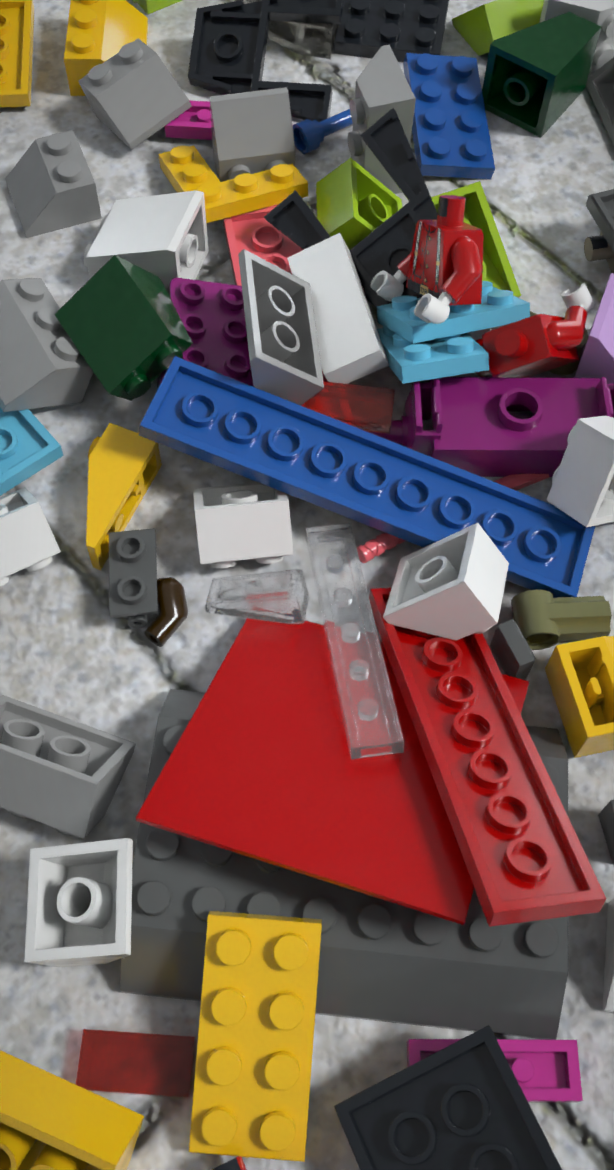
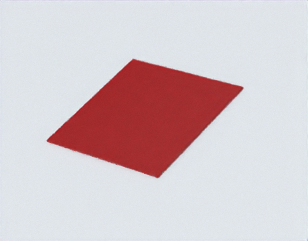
(276, 781)

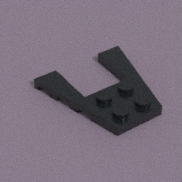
(232, 46)
(392, 239)

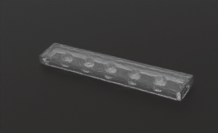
(353, 644)

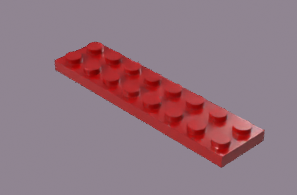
(489, 777)

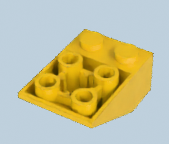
(584, 693)

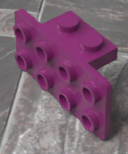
(215, 325)

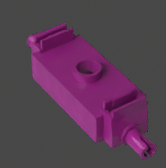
(479, 433)

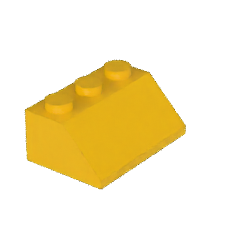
(97, 33)
(60, 1124)

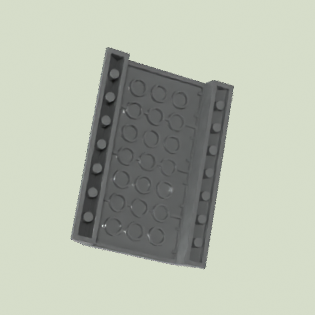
(373, 953)

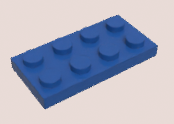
(449, 117)

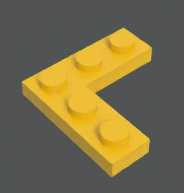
(225, 199)

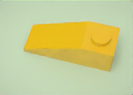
(118, 478)

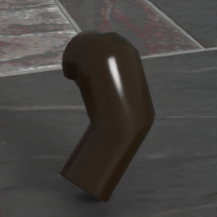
(172, 610)

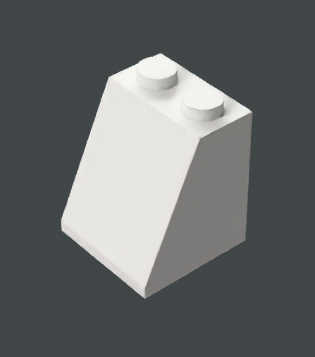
(155, 233)

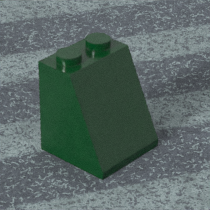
(539, 71)
(124, 327)

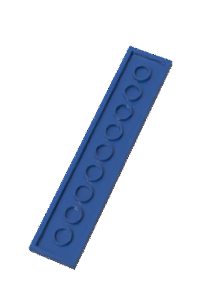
(361, 474)

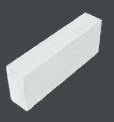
(342, 315)

